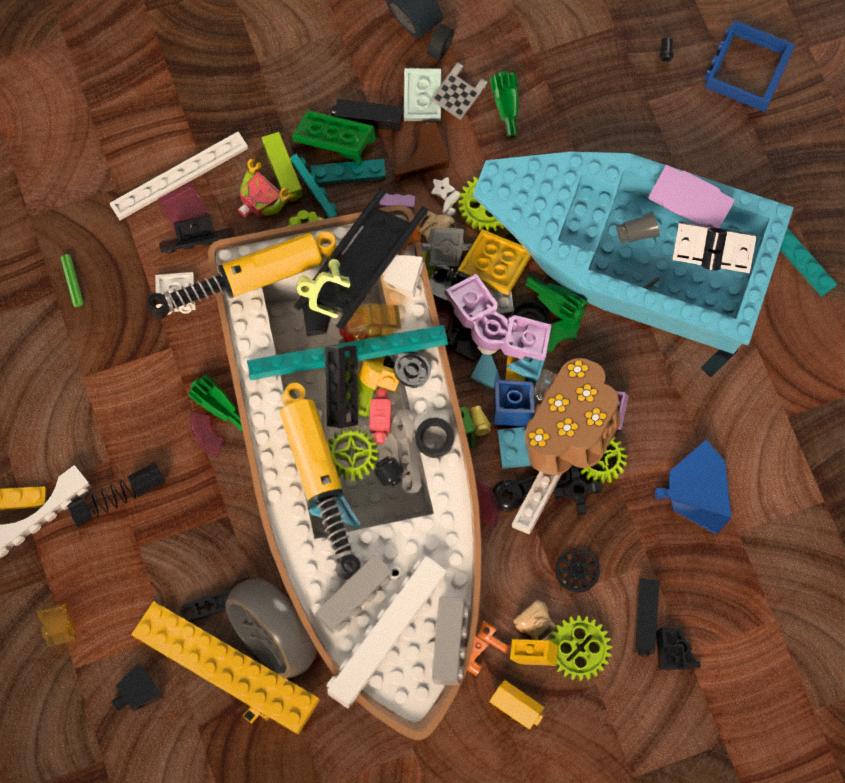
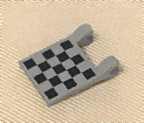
(457, 95)

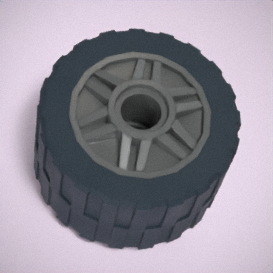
(416, 15)

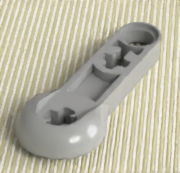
(402, 429)

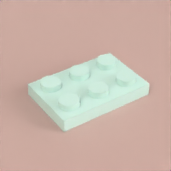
(418, 91)

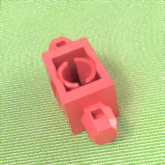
(380, 416)

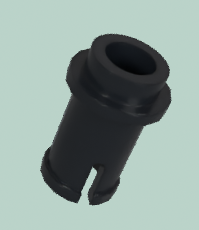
(666, 50)

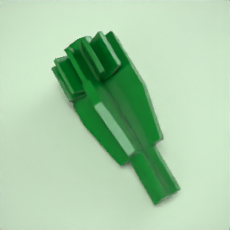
(506, 99)
(559, 300)
(214, 399)

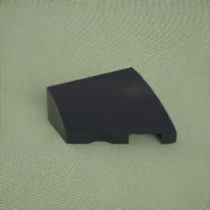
(315, 322)
(673, 650)

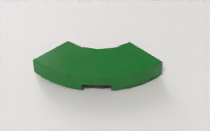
(560, 332)

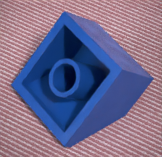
(513, 403)

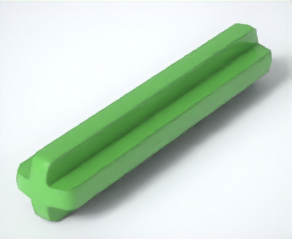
(72, 280)

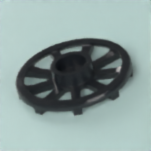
(577, 571)

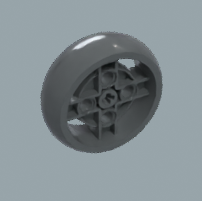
(270, 627)

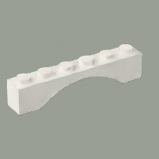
(68, 488)

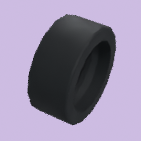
(440, 42)
(434, 422)

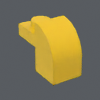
(374, 374)

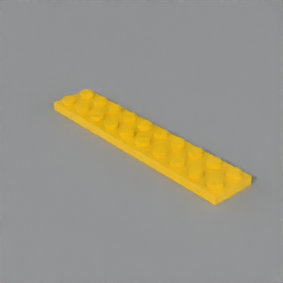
(226, 667)

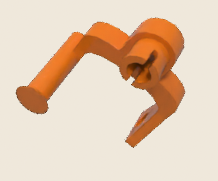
(481, 642)

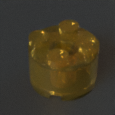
(57, 625)

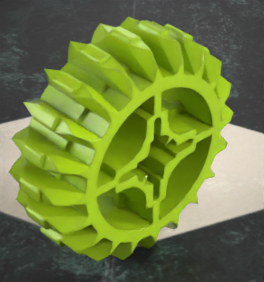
(359, 453)
(605, 473)

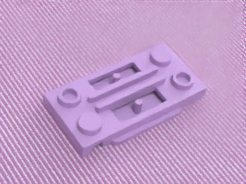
(691, 197)

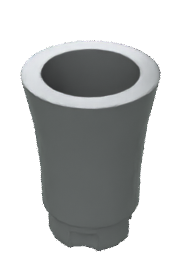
(638, 228)

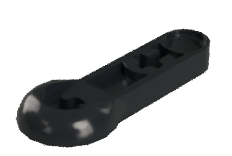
(519, 491)
(218, 600)

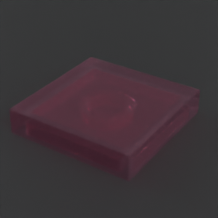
(182, 204)

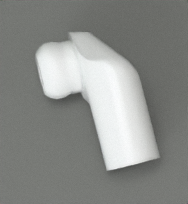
(449, 201)

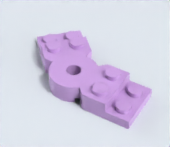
(477, 311)

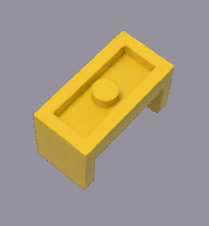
(534, 652)

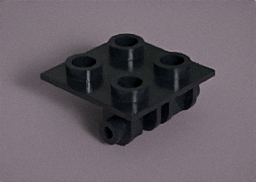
(444, 279)
(461, 340)

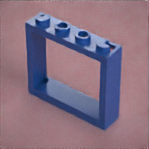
(759, 38)

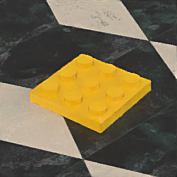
(495, 261)

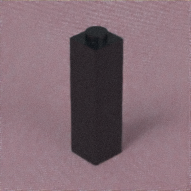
(373, 114)
(646, 617)

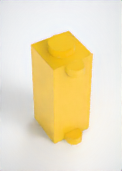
(517, 705)

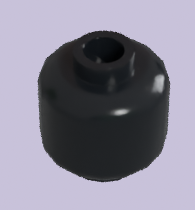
(388, 471)

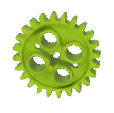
(476, 216)
(592, 660)

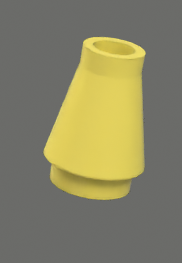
(480, 421)

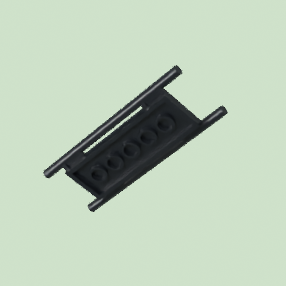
(365, 258)

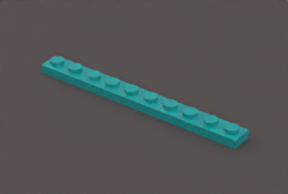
(365, 348)

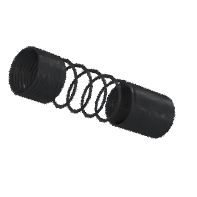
(141, 483)

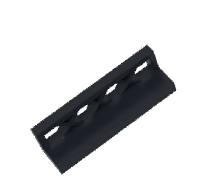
(337, 386)

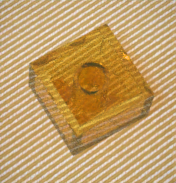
(373, 321)

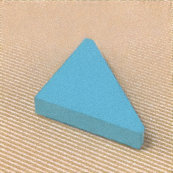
(528, 368)
(486, 371)
(347, 513)

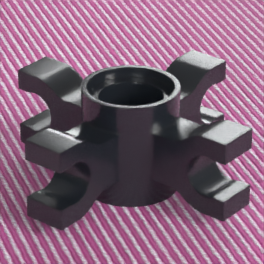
(594, 488)

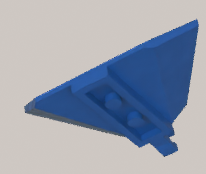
(700, 489)

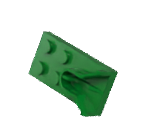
(334, 134)

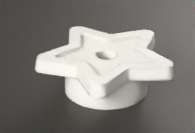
(442, 192)

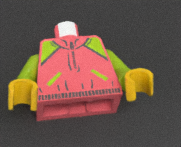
(260, 195)

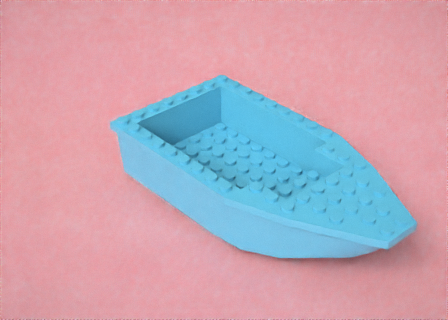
(567, 220)

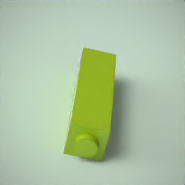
(281, 165)

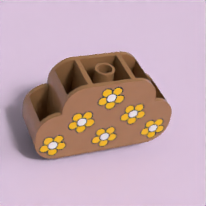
(573, 419)

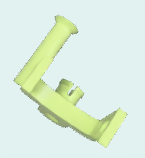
(311, 288)

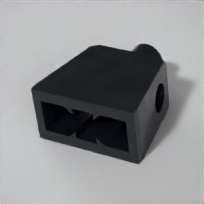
(136, 690)

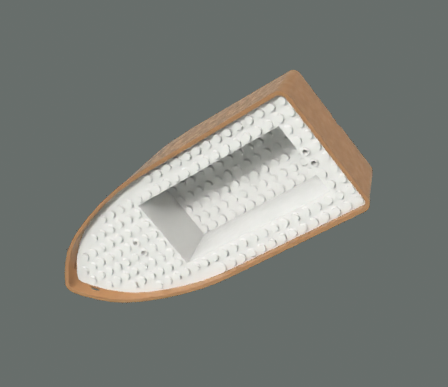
(394, 524)

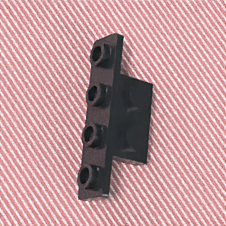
(194, 232)

